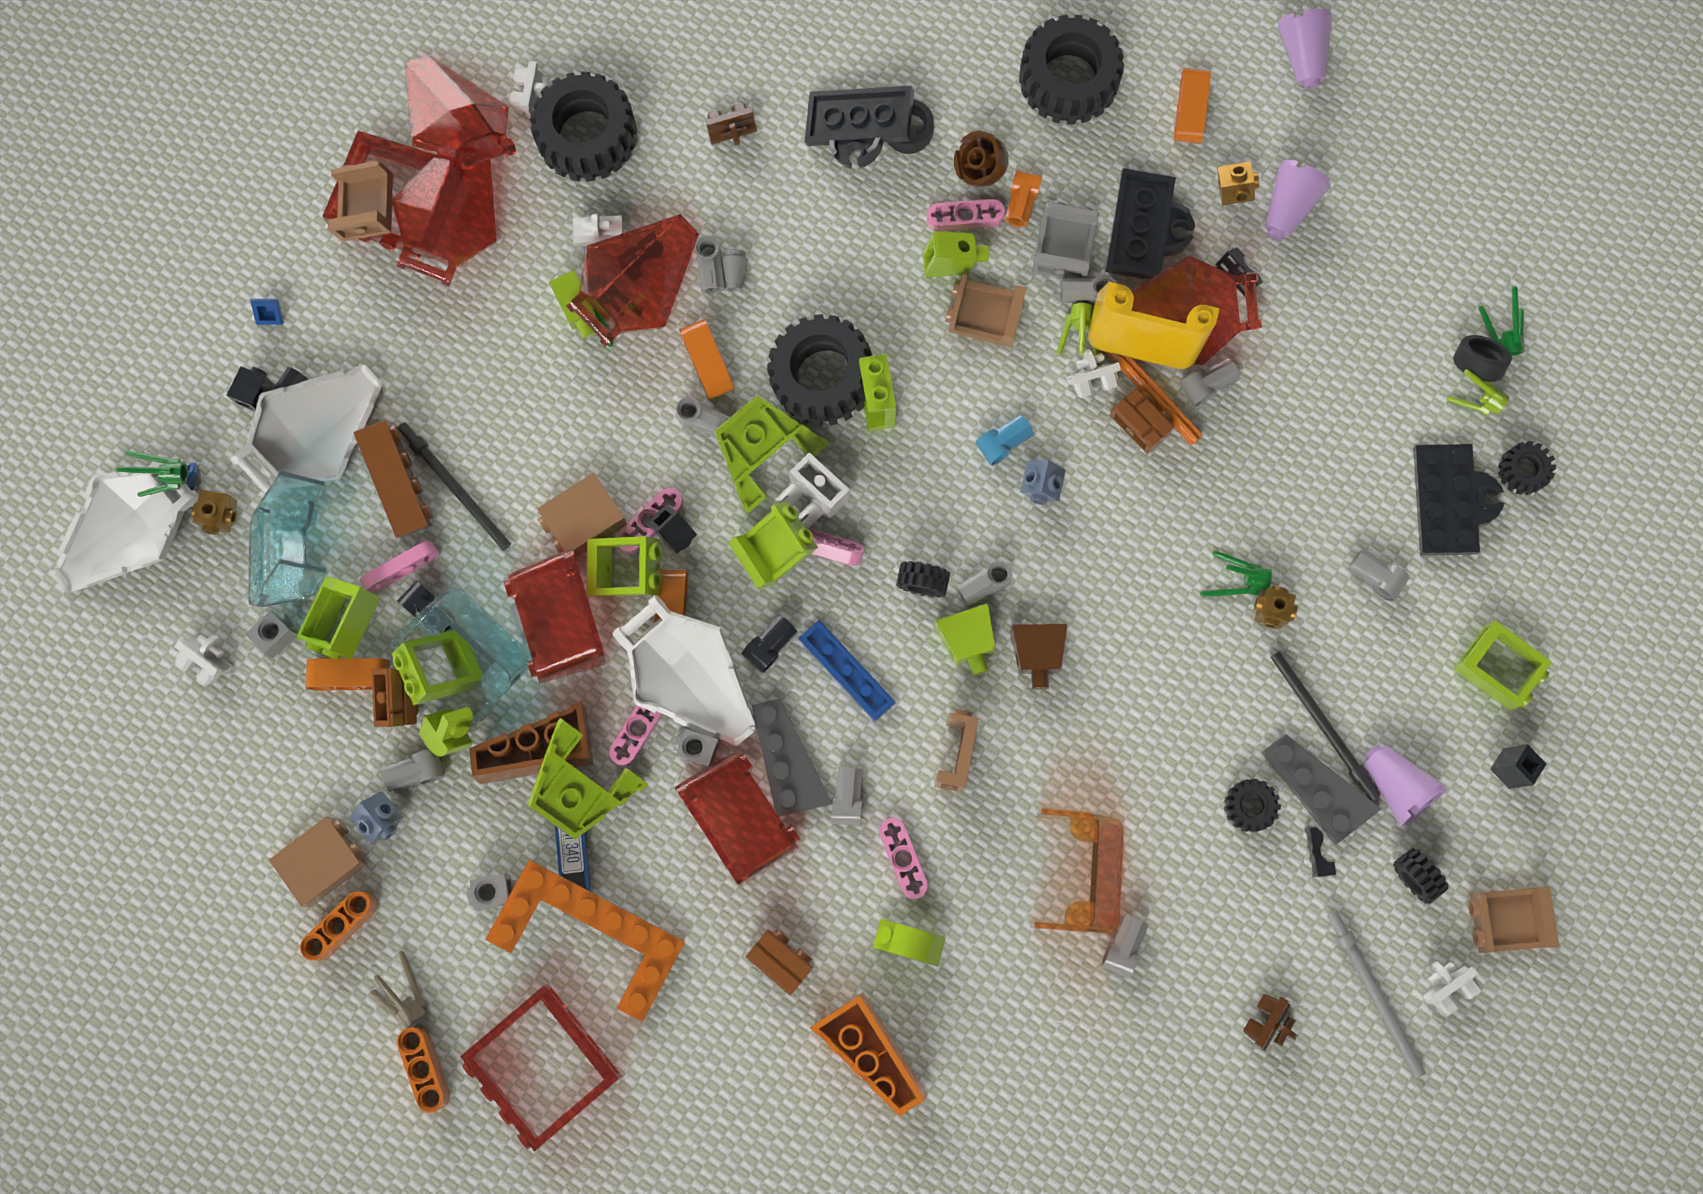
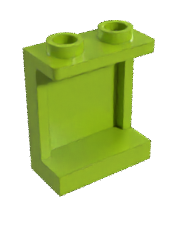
(879, 394)
(774, 545)

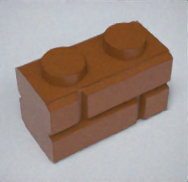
(1142, 420)
(390, 701)
(780, 961)

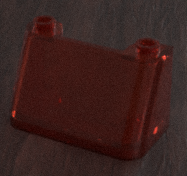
(556, 617)
(737, 818)

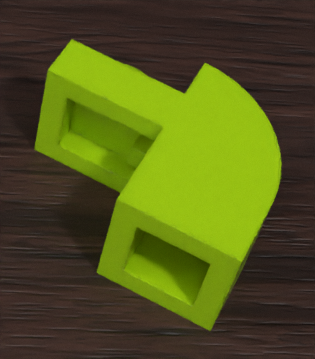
(447, 731)
(909, 942)

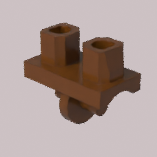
(730, 125)
(1264, 1034)

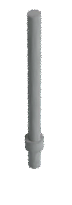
(1348, 942)

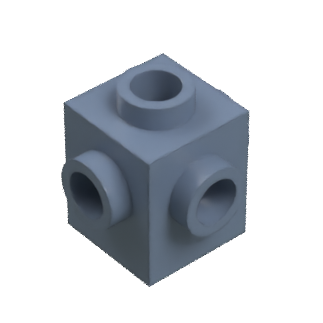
(1043, 481)
(376, 817)

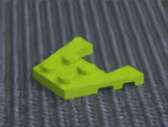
(753, 437)
(568, 795)

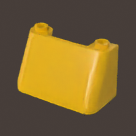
(1145, 336)

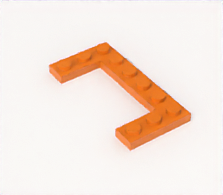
(541, 884)

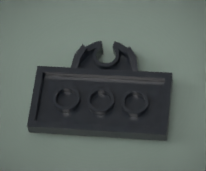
(859, 121)
(1146, 225)
(1451, 499)

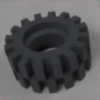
(1537, 457)
(923, 579)
(1266, 795)
(1421, 875)

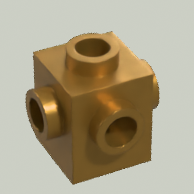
(1237, 183)
(214, 512)
(1268, 613)

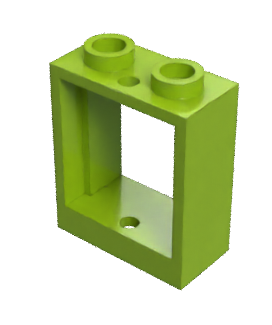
(600, 567)
(325, 611)
(459, 655)
(1468, 666)

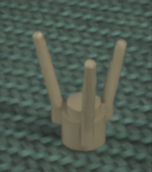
(406, 1011)

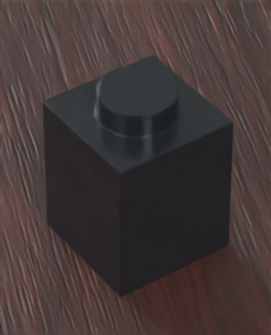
(248, 386)
(672, 529)
(1518, 766)

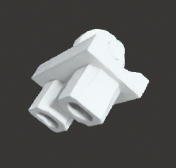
(533, 83)
(595, 229)
(1082, 380)
(205, 654)
(1441, 995)

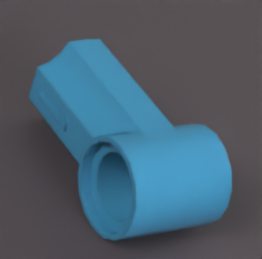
(998, 443)

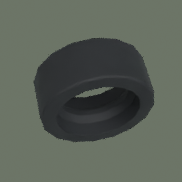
(918, 143)
(1482, 357)

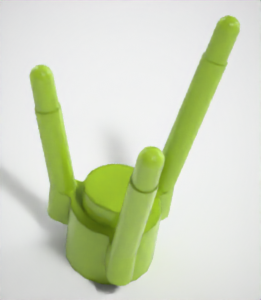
(1080, 319)
(1492, 397)

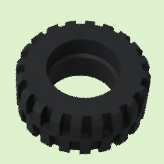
(1073, 38)
(579, 95)
(796, 347)

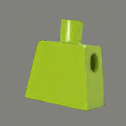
(952, 254)
(565, 290)
(968, 637)

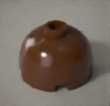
(981, 159)

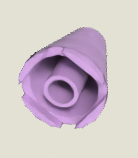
(1307, 44)
(1293, 197)
(1402, 784)

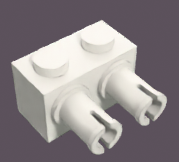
(819, 486)

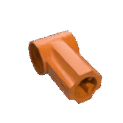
(1024, 192)

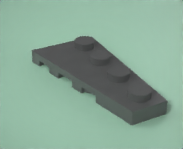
(789, 770)
(1324, 794)

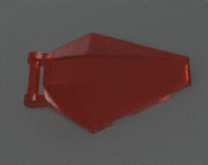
(454, 114)
(445, 216)
(634, 277)
(1197, 283)

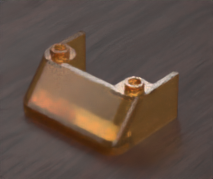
(1103, 910)

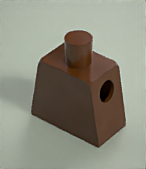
(1038, 650)

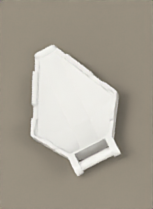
(309, 426)
(119, 529)
(686, 673)

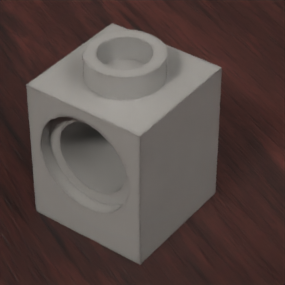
(260, 633)
(707, 754)
(503, 888)

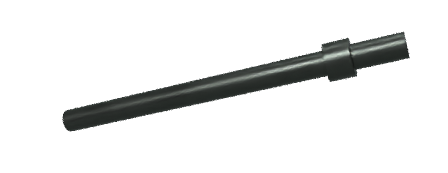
(420, 447)
(1357, 772)

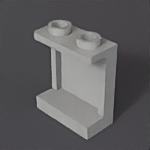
(1065, 241)

